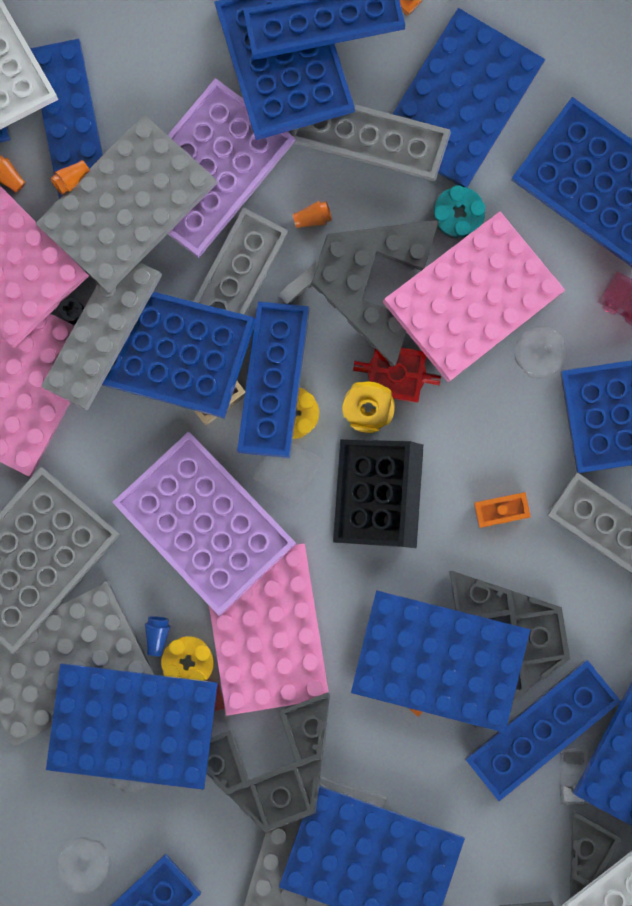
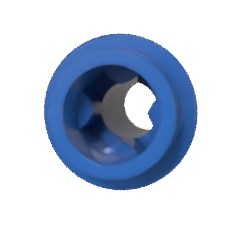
(156, 634)

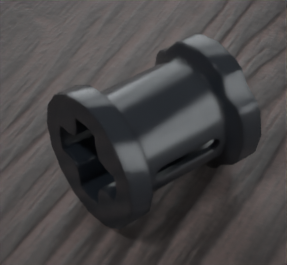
(67, 305)

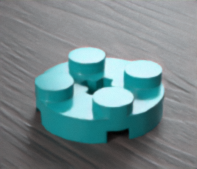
(459, 197)

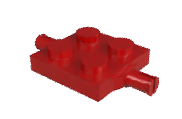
(403, 379)

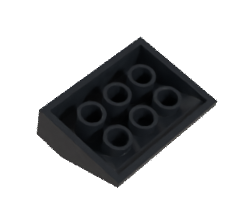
(378, 493)

